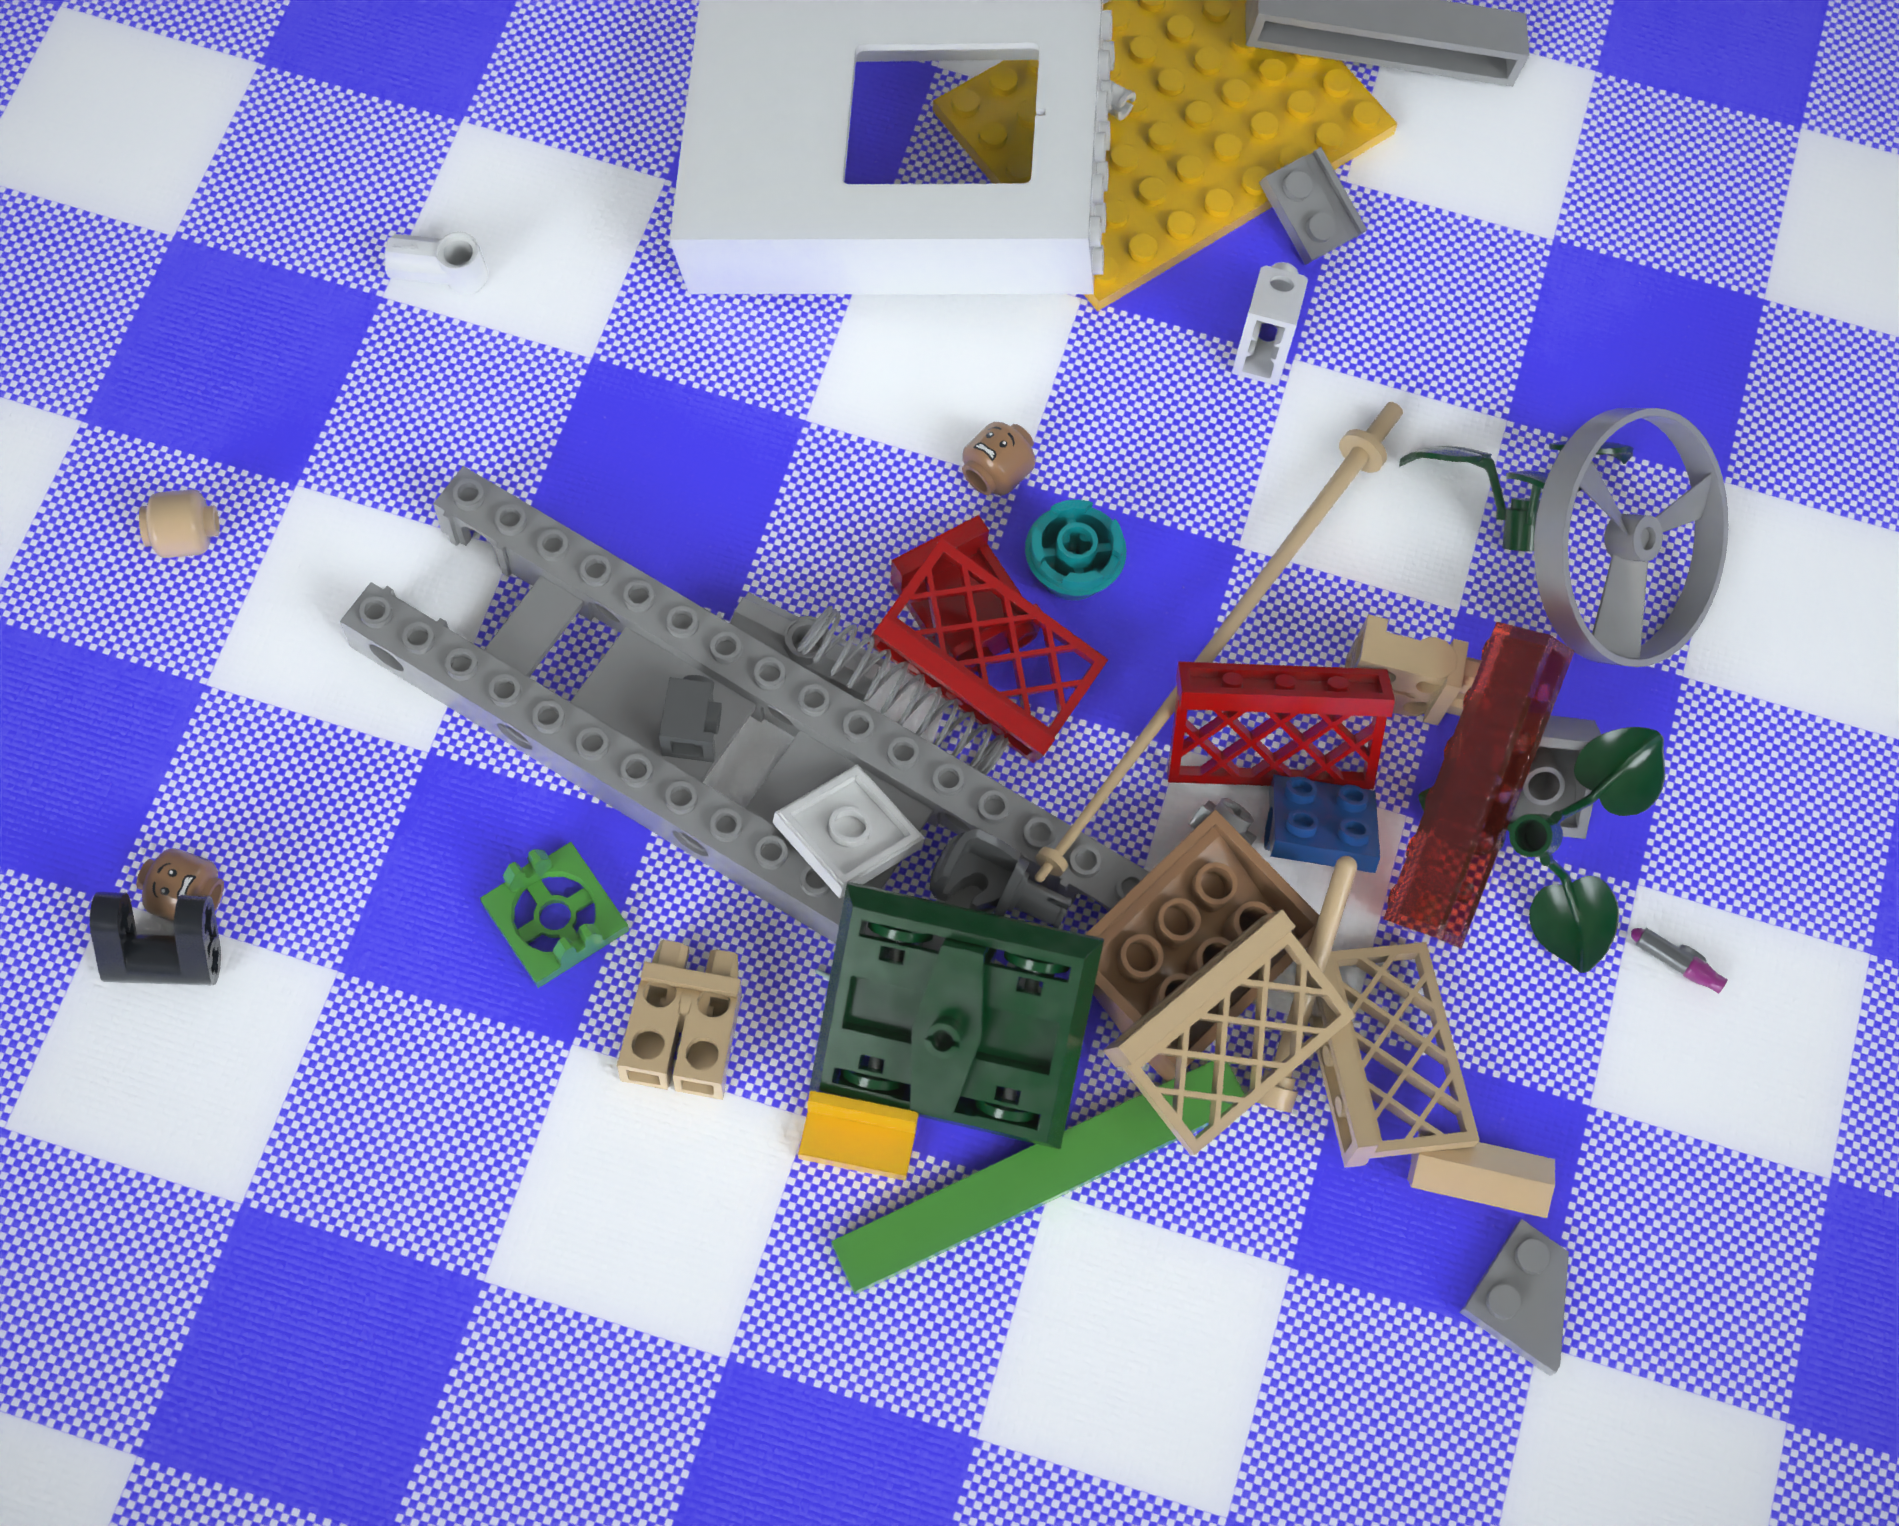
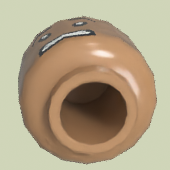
(998, 458)
(174, 875)

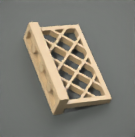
(1200, 994)
(1344, 1071)

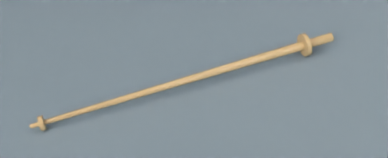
(1361, 452)

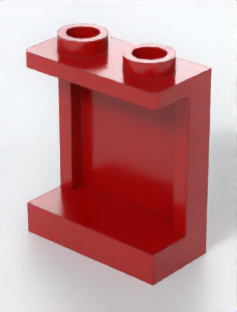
(972, 541)

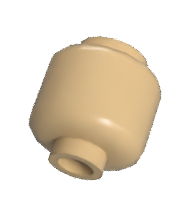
(178, 523)

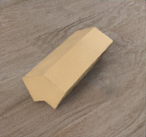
(1487, 1176)

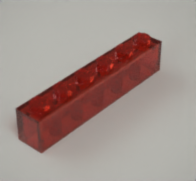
(1478, 784)

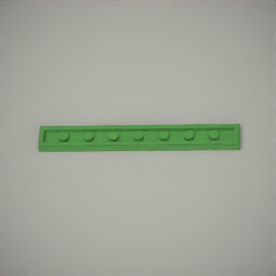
(1019, 1184)

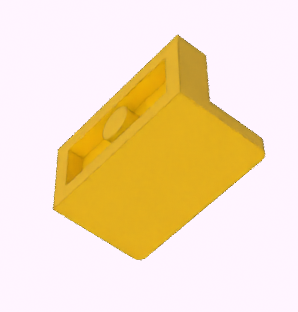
(858, 1135)

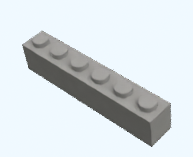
(1397, 34)

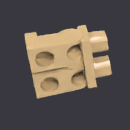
(1424, 673)
(687, 1002)

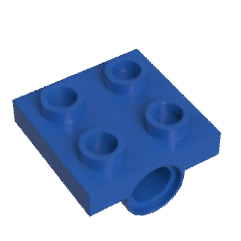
(1322, 823)

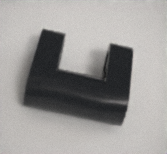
(180, 959)

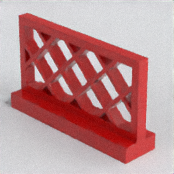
(973, 692)
(1282, 695)

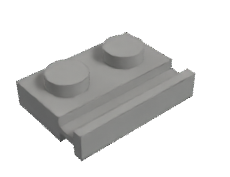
(1313, 206)

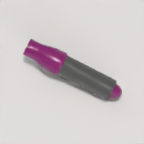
(1681, 958)

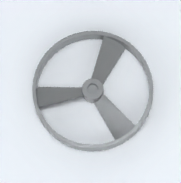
(1631, 544)

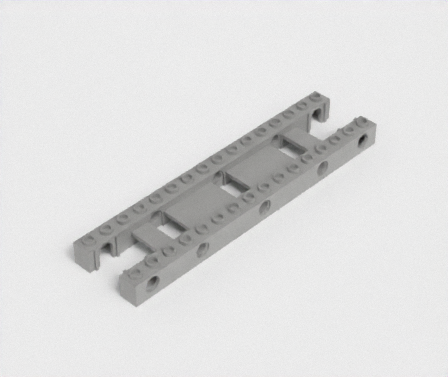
(612, 725)

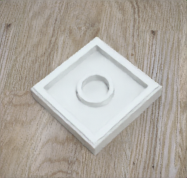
(848, 830)

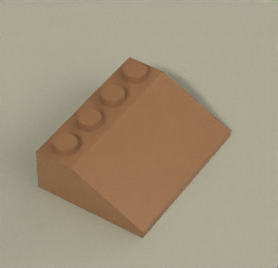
(1182, 919)

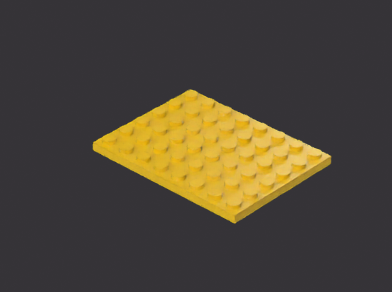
(1198, 134)

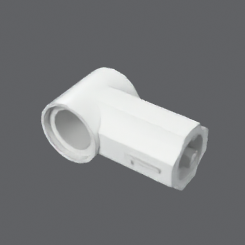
(437, 260)

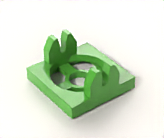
(571, 947)

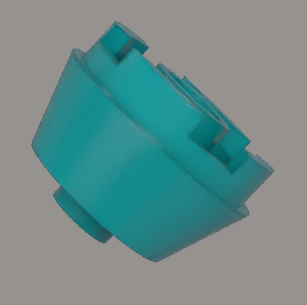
(1075, 550)

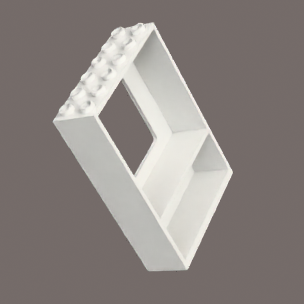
(769, 138)

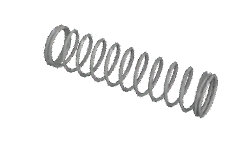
(985, 757)

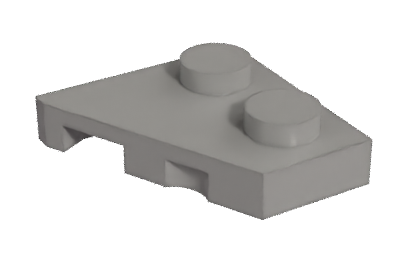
(1524, 1297)

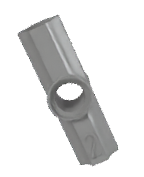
(783, 630)

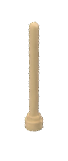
(1283, 1094)

